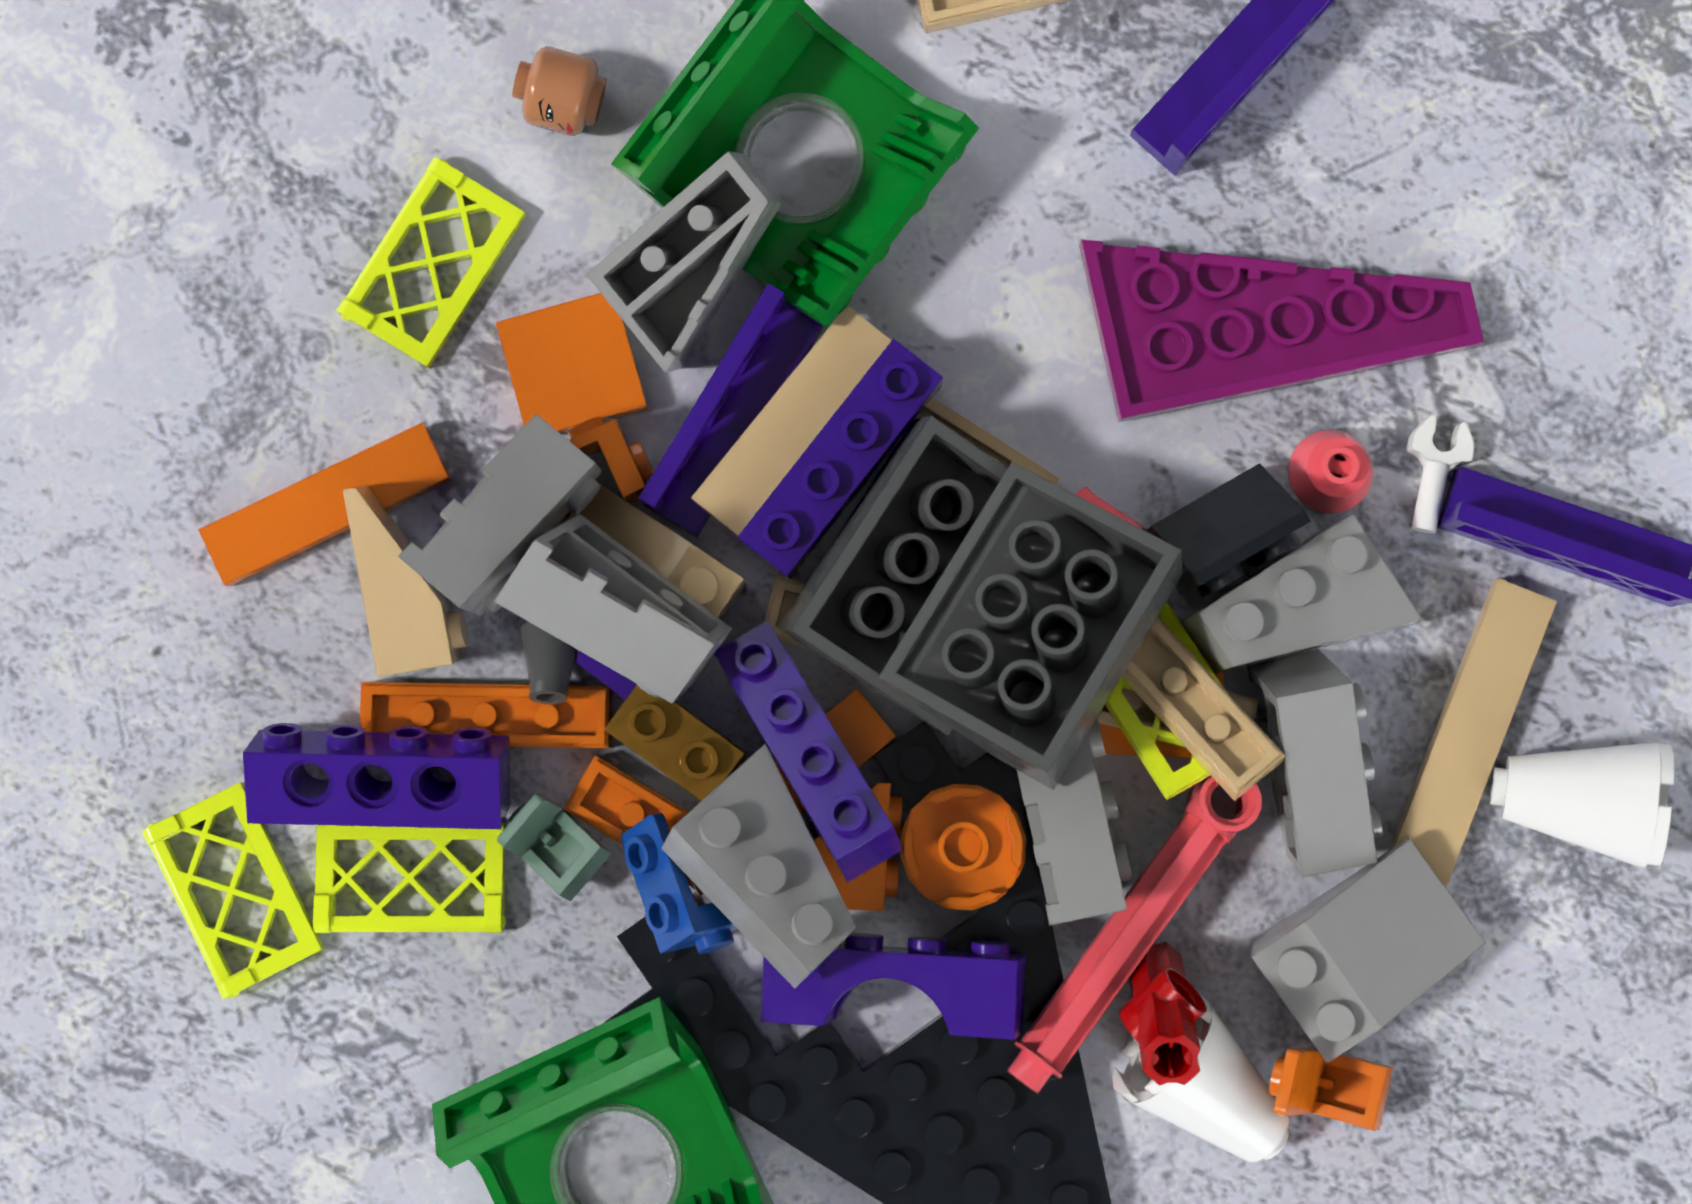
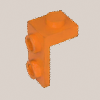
(627, 462)
(1341, 1090)

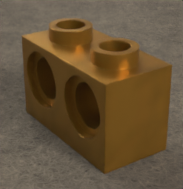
(675, 742)

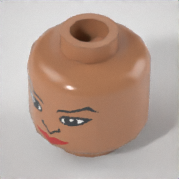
(560, 91)

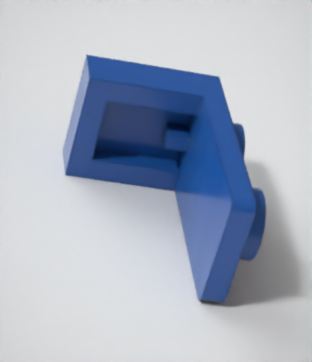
(667, 895)

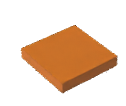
(572, 363)

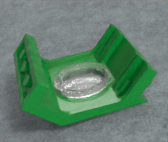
(823, 128)
(604, 1122)

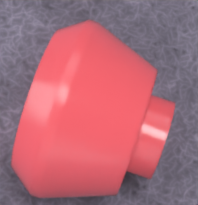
(1313, 466)

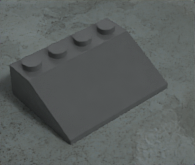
(893, 554)
(1034, 623)

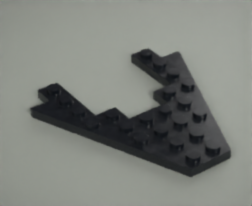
(936, 1110)

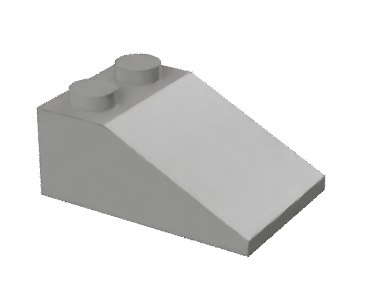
(1366, 949)

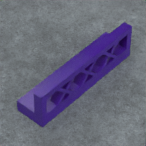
(1224, 78)
(746, 379)
(1568, 537)

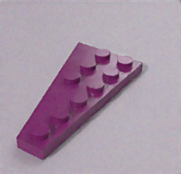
(1236, 326)

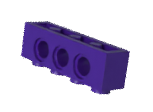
(841, 459)
(808, 751)
(284, 793)

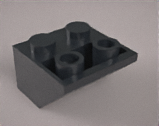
(1229, 524)

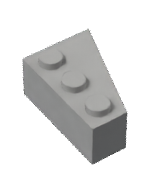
(687, 257)
(518, 500)
(1303, 601)
(613, 608)
(1325, 768)
(1073, 838)
(763, 868)

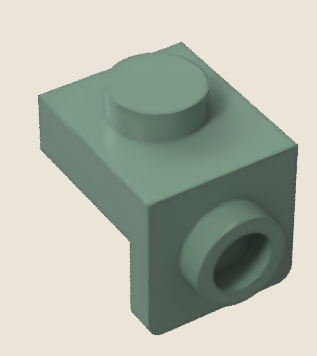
(553, 845)

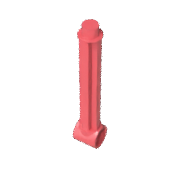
(1129, 934)

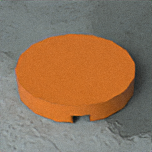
(962, 846)

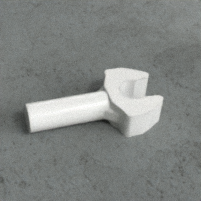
(1436, 468)

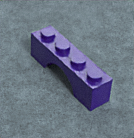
(974, 990)

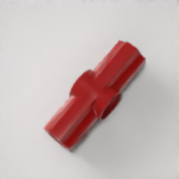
(1164, 1016)

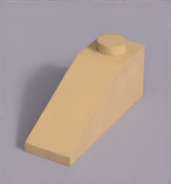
(666, 552)
(405, 615)

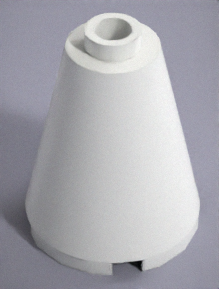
(1593, 798)
(1221, 1104)

